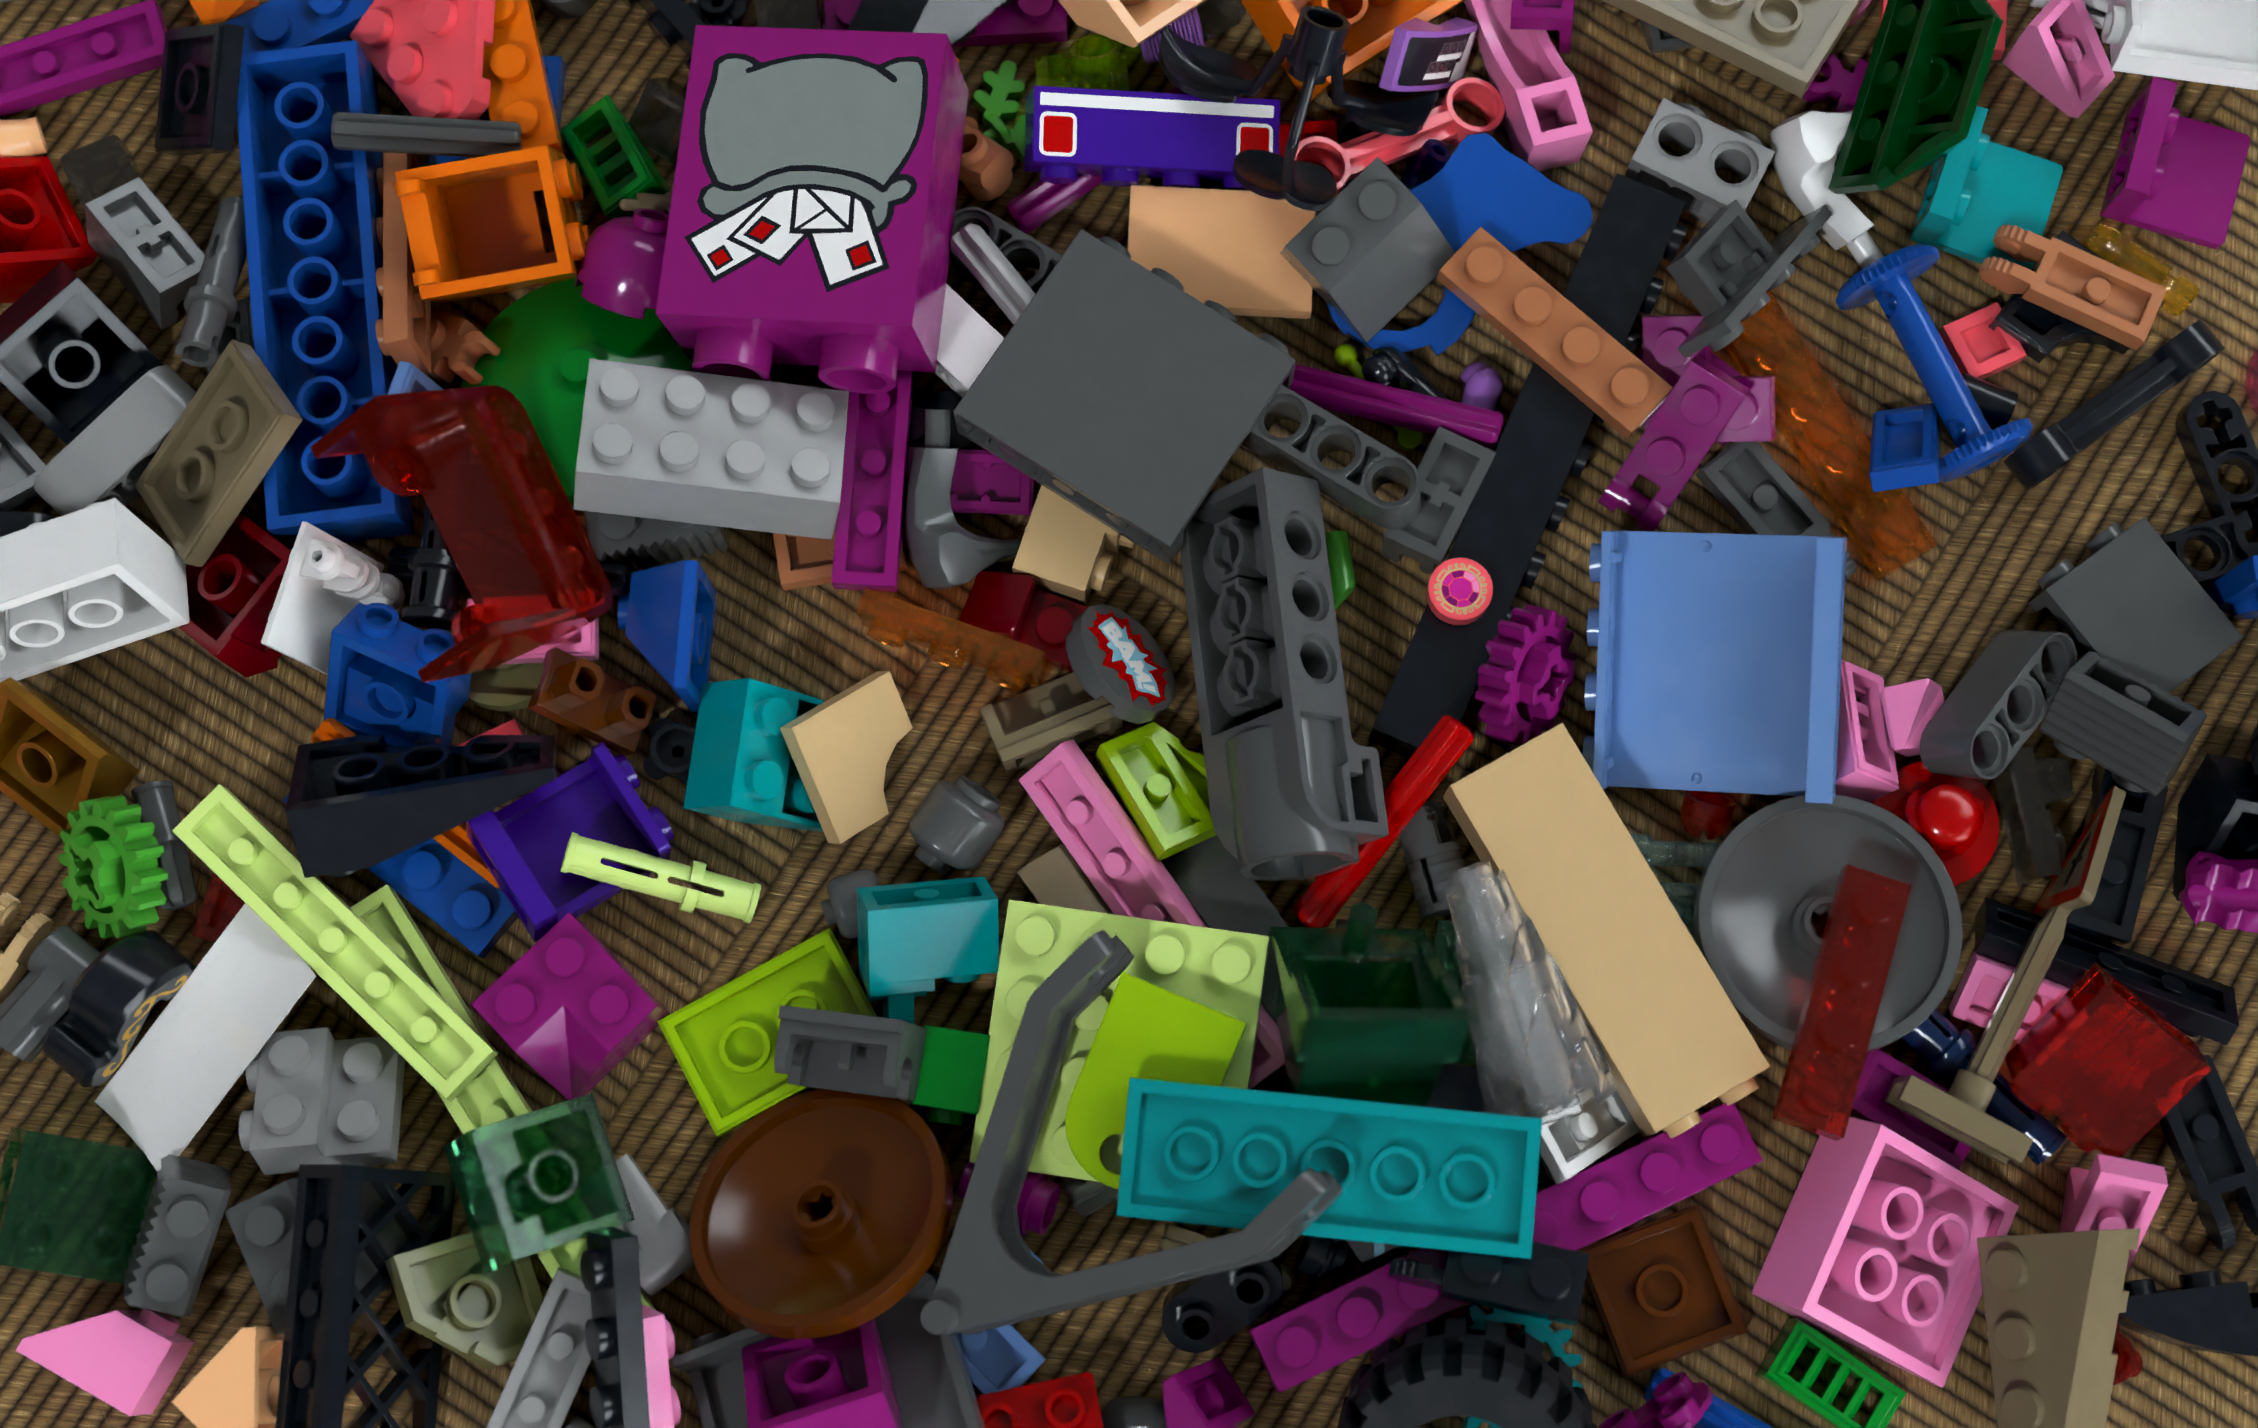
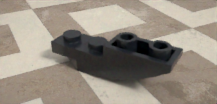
(2196, 1315)

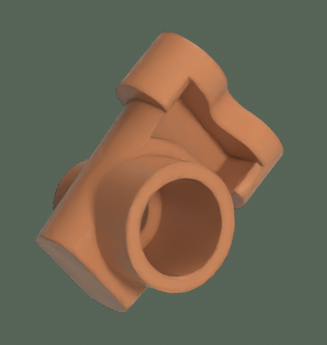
(984, 164)

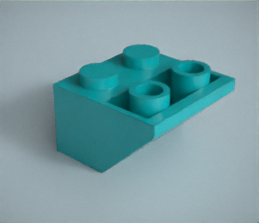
(741, 758)

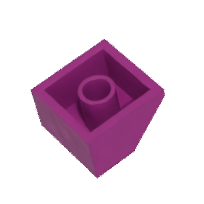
(570, 1008)

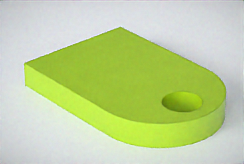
(1143, 1037)

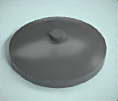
(1770, 900)

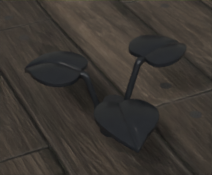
(1313, 55)

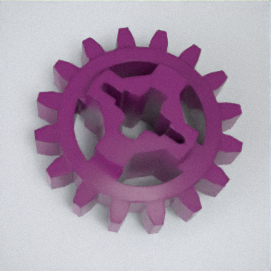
(1525, 675)

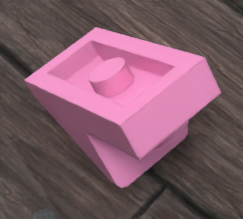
(2113, 1196)

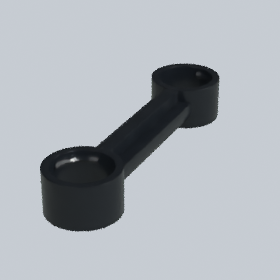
(2114, 405)

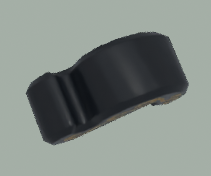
(112, 1005)

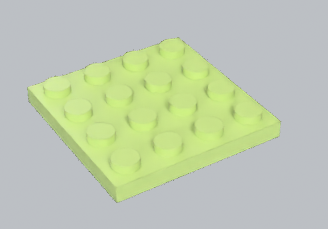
(1193, 961)

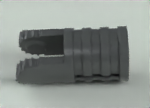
(1431, 858)

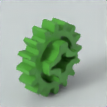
(113, 866)

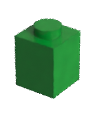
(951, 1075)

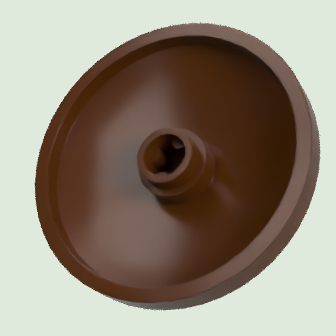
(821, 1213)

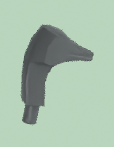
(936, 543)

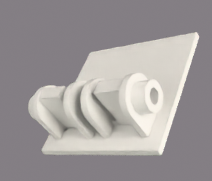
(317, 593)

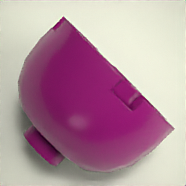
(625, 263)

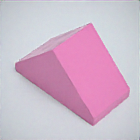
(2062, 57)

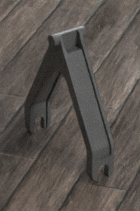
(989, 1269)

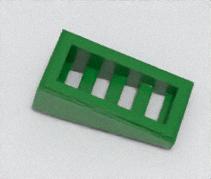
(644, 177)
(1784, 1354)

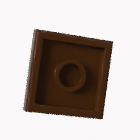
(1661, 1291)

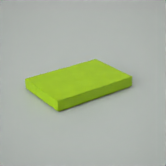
(732, 1033)

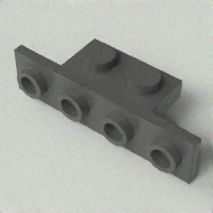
(1733, 268)

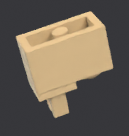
(1066, 549)

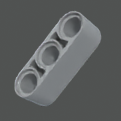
(117, 445)

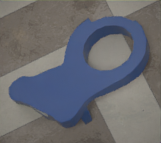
(1504, 197)

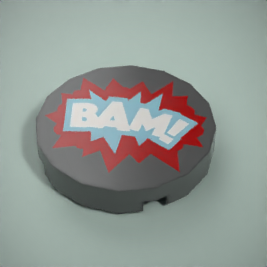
(1121, 662)

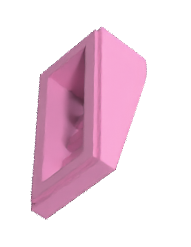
(1864, 751)

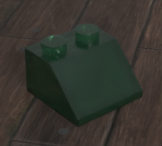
(538, 1182)

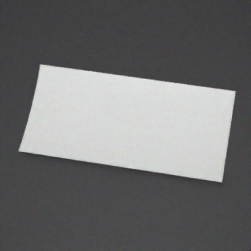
(206, 1037)

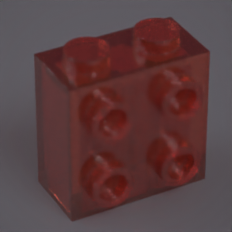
(2104, 1065)

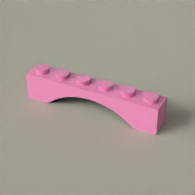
(1538, 90)

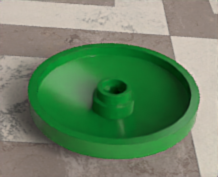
(547, 355)

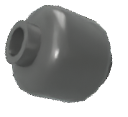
(956, 825)

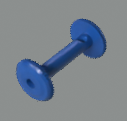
(1891, 285)

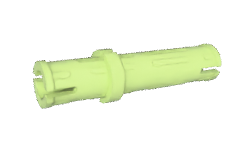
(736, 900)

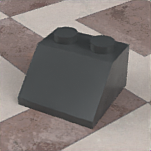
(1370, 250)
(265, 1237)

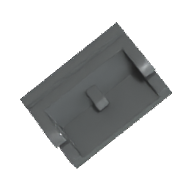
(144, 248)
(1448, 484)
(849, 1052)

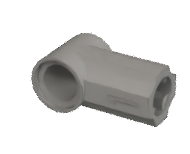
(660, 1231)

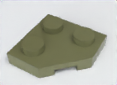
(459, 1306)

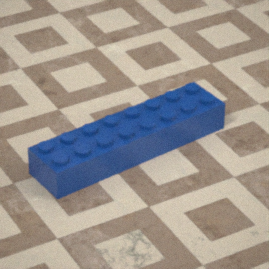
(315, 280)

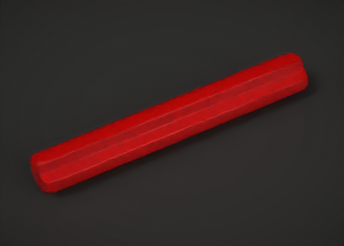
(1402, 801)

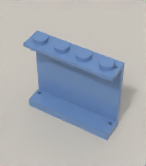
(1717, 662)

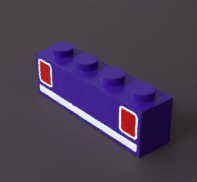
(1143, 136)

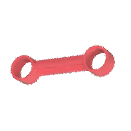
(1353, 156)

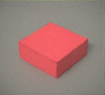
(1977, 347)

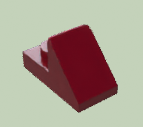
(1021, 612)

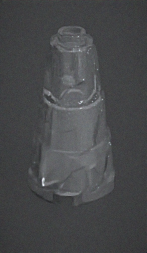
(1524, 1021)

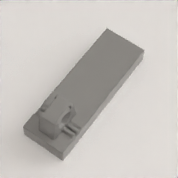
(549, 1361)

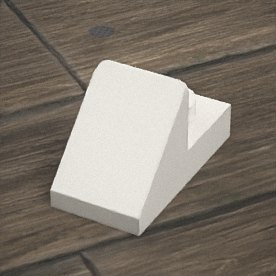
(1584, 1137)

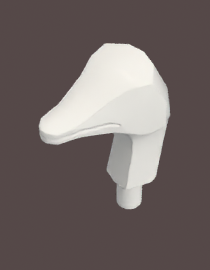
(1805, 164)

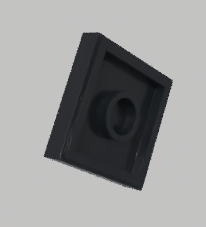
(199, 89)

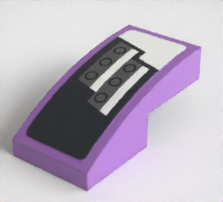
(1428, 55)

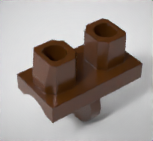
(591, 702)

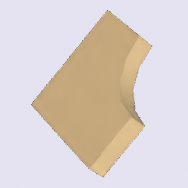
(845, 752)

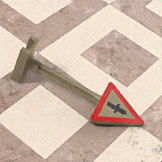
(1962, 1109)

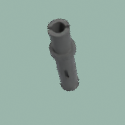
(212, 300)

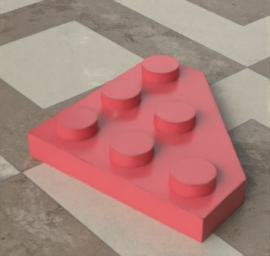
(431, 53)

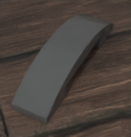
(1228, 901)

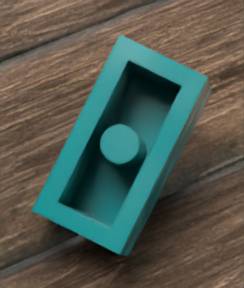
(924, 934)

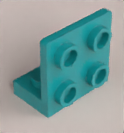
(1980, 190)

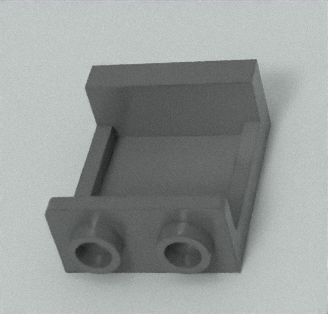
(2137, 607)

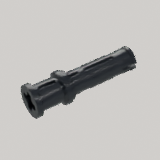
(433, 580)

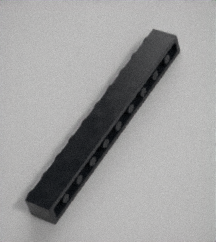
(1531, 465)

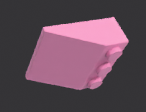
(1884, 1249)

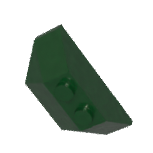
(1916, 91)

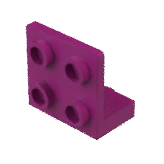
(2174, 170)

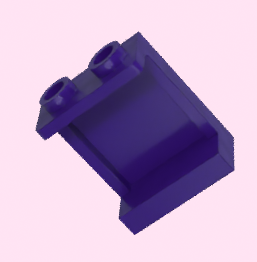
(529, 838)

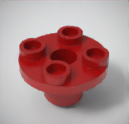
(1950, 814)

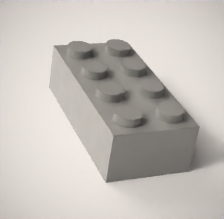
(711, 449)

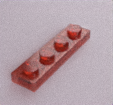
(1842, 1002)

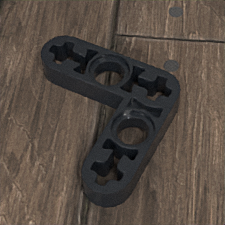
(2225, 530)

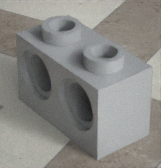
(1706, 149)

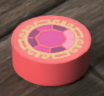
(1459, 591)

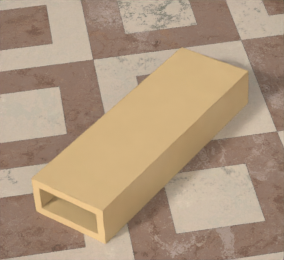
(1609, 931)

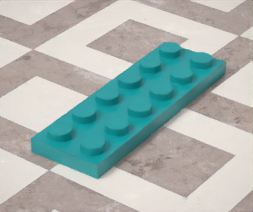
(1402, 1168)

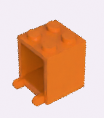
(480, 225)

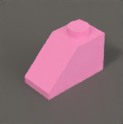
(115, 1356)

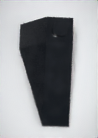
(370, 801)

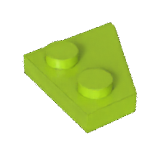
(1160, 787)

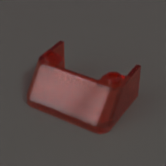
(497, 512)

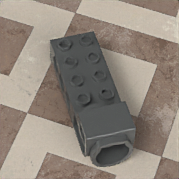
(1270, 685)

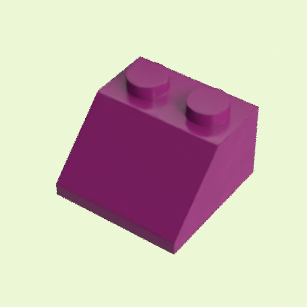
(820, 1382)

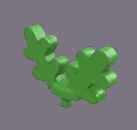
(997, 108)

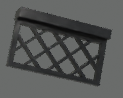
(327, 1302)

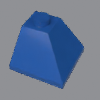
(672, 624)

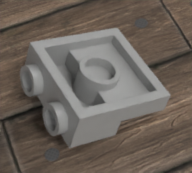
(323, 1101)

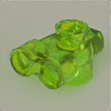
(1091, 65)

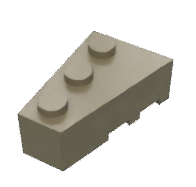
(2054, 1324)

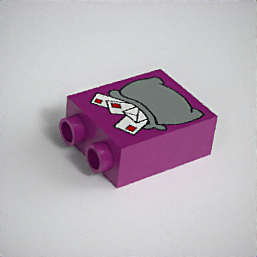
(814, 203)

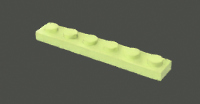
(335, 942)

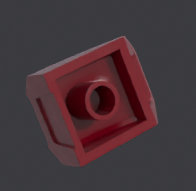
(235, 596)

